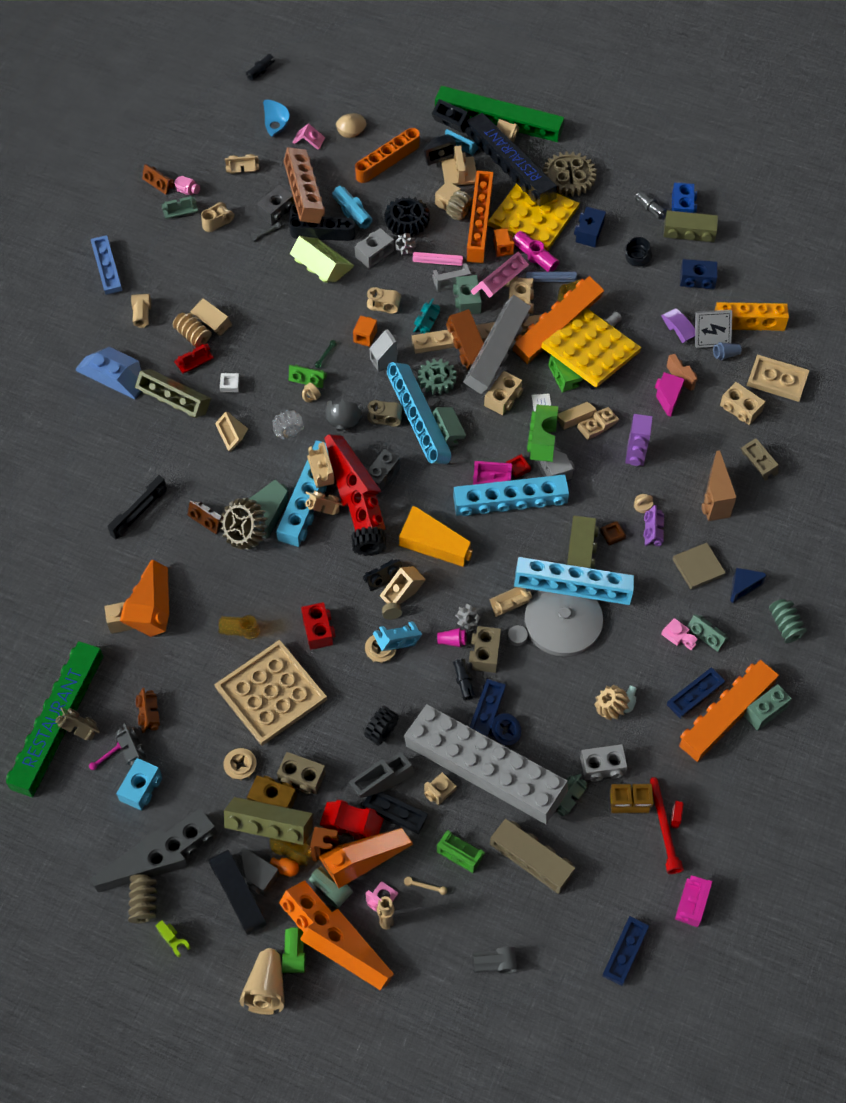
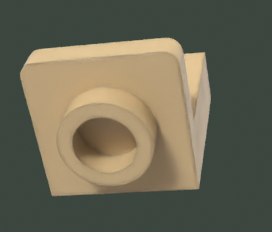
(439, 789)

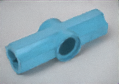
(352, 207)

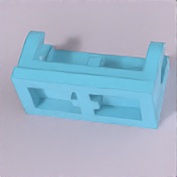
(397, 637)

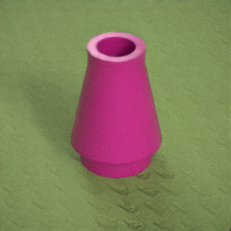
(452, 637)

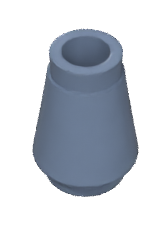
(726, 350)

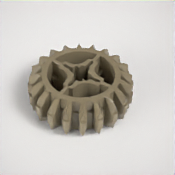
(239, 523)

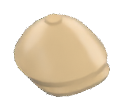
(350, 125)

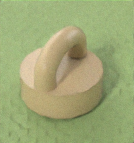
(312, 391)
(643, 503)

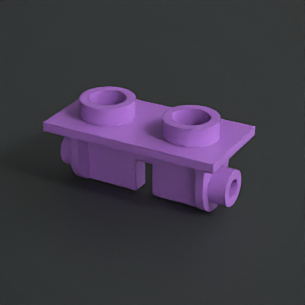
(654, 519)

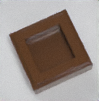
(613, 533)

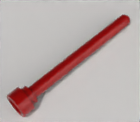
(673, 863)

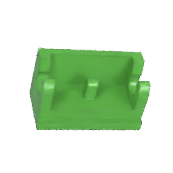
(563, 375)
(460, 851)

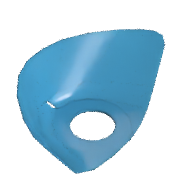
(275, 113)

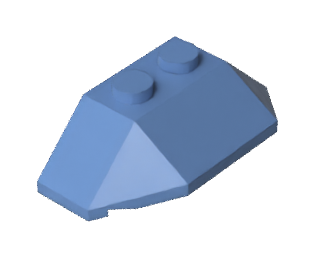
(112, 370)

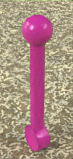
(93, 765)

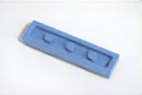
(106, 265)

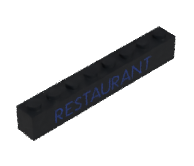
(511, 159)

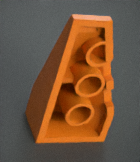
(149, 603)
(360, 856)

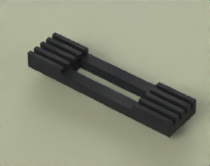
(123, 521)

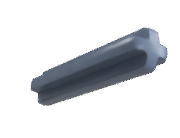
(552, 276)

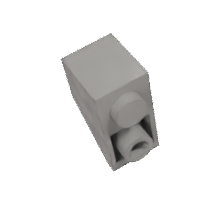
(384, 350)

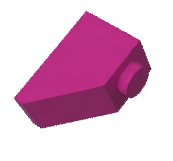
(668, 391)

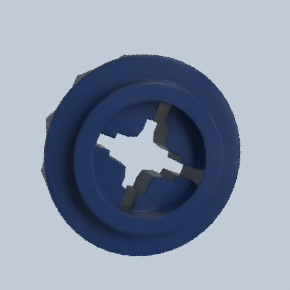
(513, 730)

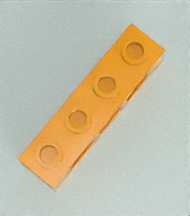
(757, 315)

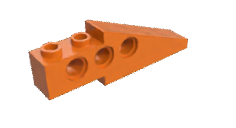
(334, 935)

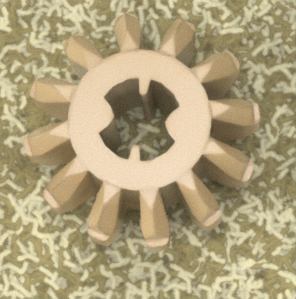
(612, 702)

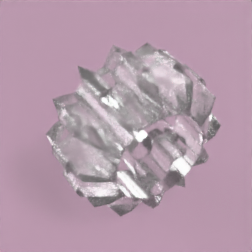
(288, 424)

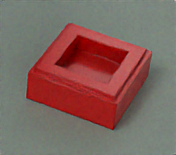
(519, 466)
(676, 814)

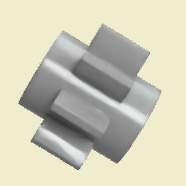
(405, 244)
(468, 616)

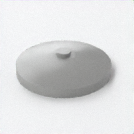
(563, 623)

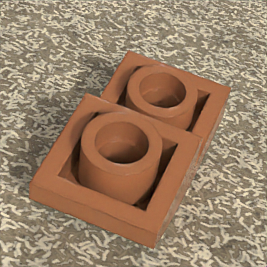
(676, 368)

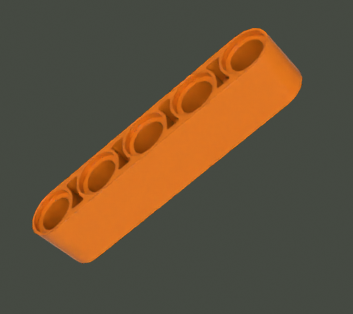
(387, 155)

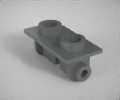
(129, 737)

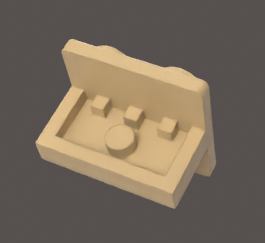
(460, 169)

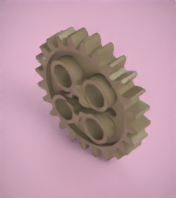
(581, 172)

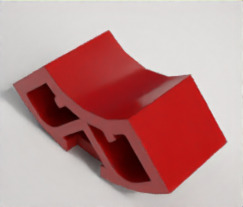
(351, 820)

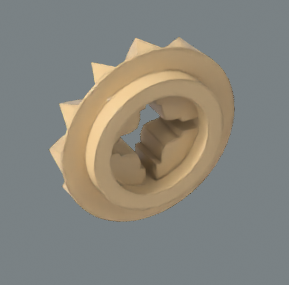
(371, 651)
(237, 755)

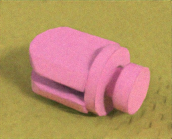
(186, 186)

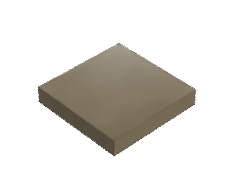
(699, 566)

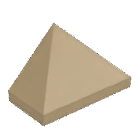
(231, 430)

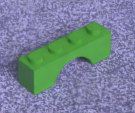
(540, 441)

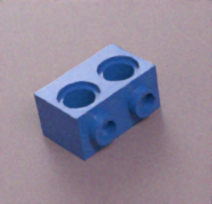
(684, 197)

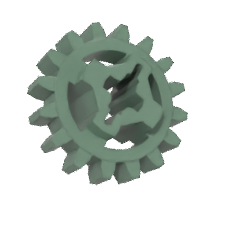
(436, 376)

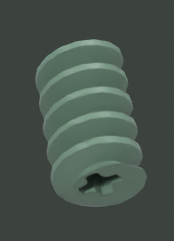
(786, 620)

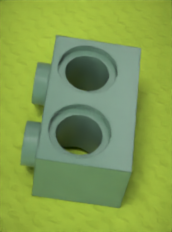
(767, 707)

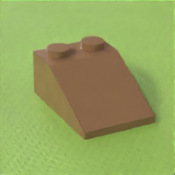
(720, 493)

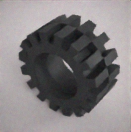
(368, 541)
(381, 725)

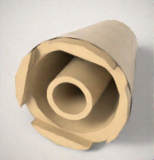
(265, 984)

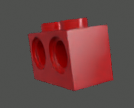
(319, 625)

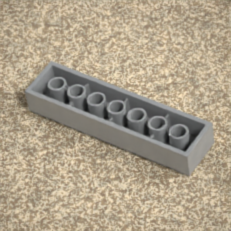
(486, 764)

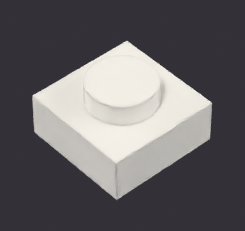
(229, 382)

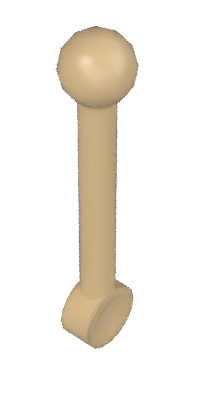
(408, 882)

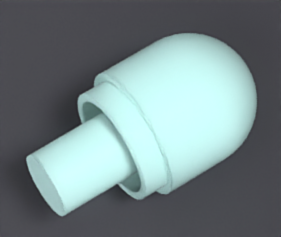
(630, 694)

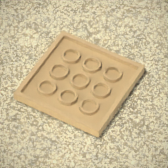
(270, 692)

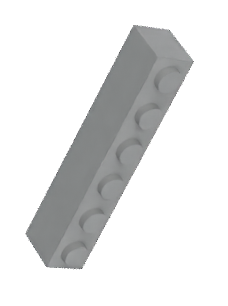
(497, 344)

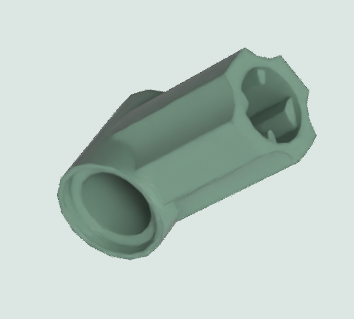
(323, 881)

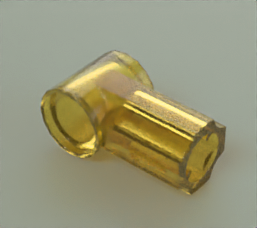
(238, 626)

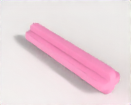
(434, 258)

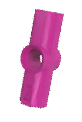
(535, 251)

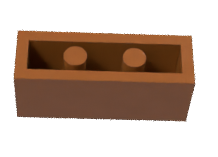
(465, 336)

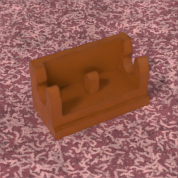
(323, 840)

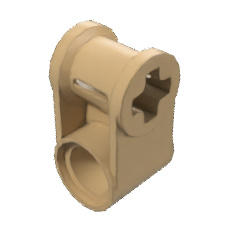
(215, 217)
(385, 301)

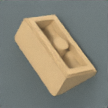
(576, 415)

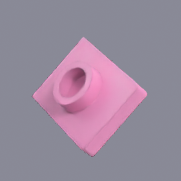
(311, 135)
(372, 898)

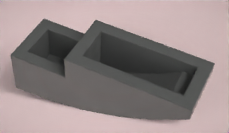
(382, 776)

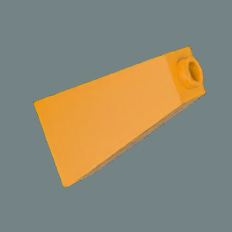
(434, 539)

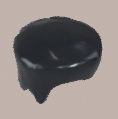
(638, 251)

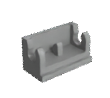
(446, 280)

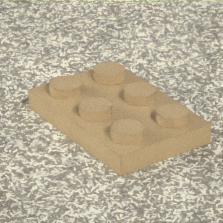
(778, 378)

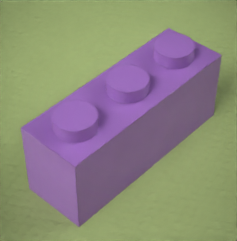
(638, 439)

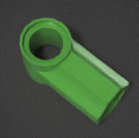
(294, 957)

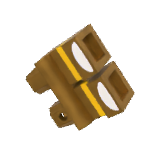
(631, 800)

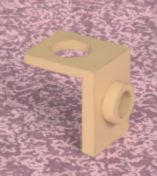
(508, 129)

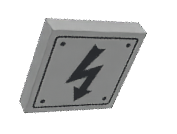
(712, 327)

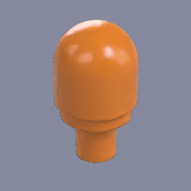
(285, 866)

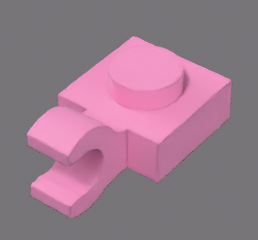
(677, 633)

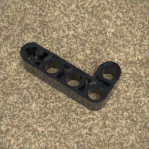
(329, 228)
(237, 892)

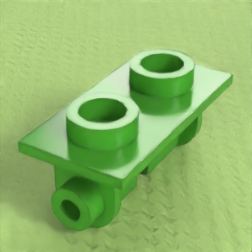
(304, 375)

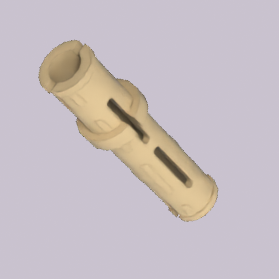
(385, 912)

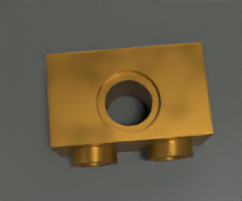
(265, 785)

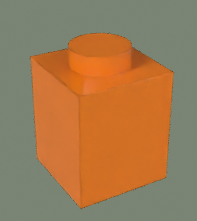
(365, 331)

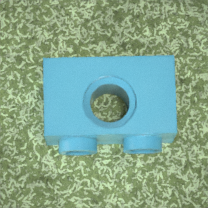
(139, 772)

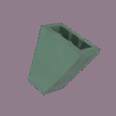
(273, 501)

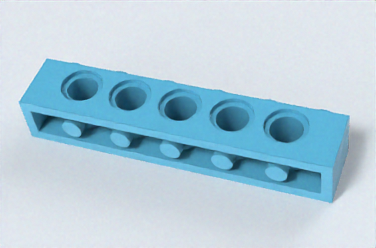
(517, 488)
(293, 514)
(574, 581)

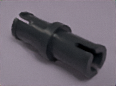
(260, 67)
(464, 679)

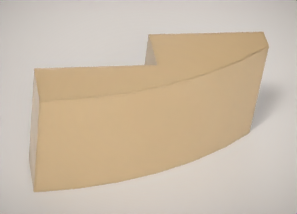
(600, 422)

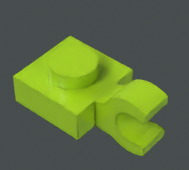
(168, 933)

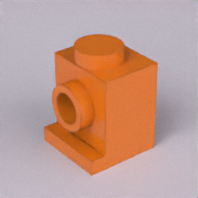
(503, 242)

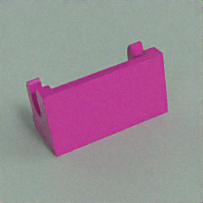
(491, 472)
(693, 901)

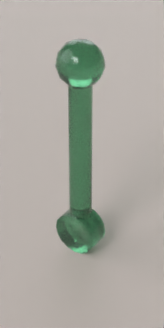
(332, 344)

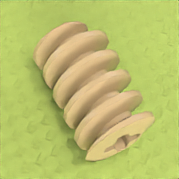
(191, 329)

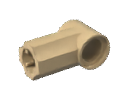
(141, 305)

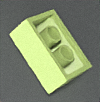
(320, 259)

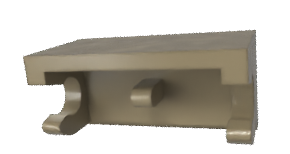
(760, 458)

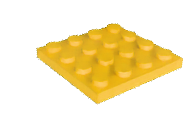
(538, 222)
(591, 347)

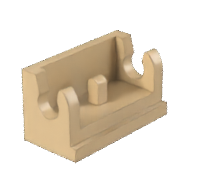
(211, 316)
(320, 466)

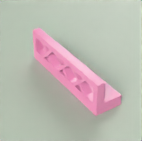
(501, 275)

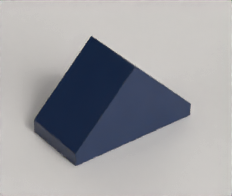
(745, 582)

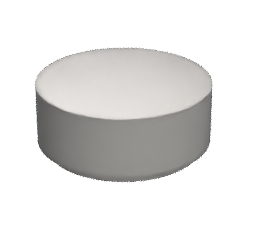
(517, 635)

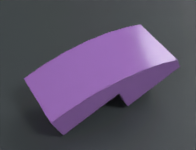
(676, 320)

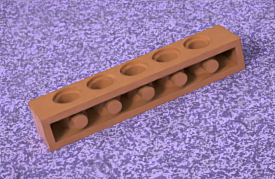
(303, 185)

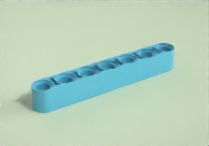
(419, 413)

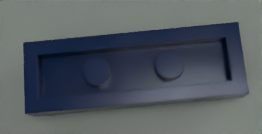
(695, 692)
(487, 707)
(625, 950)

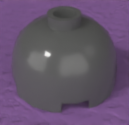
(343, 415)

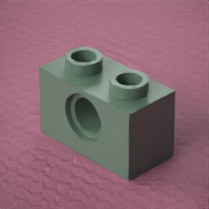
(465, 299)

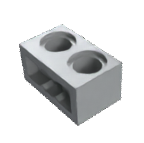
(601, 757)

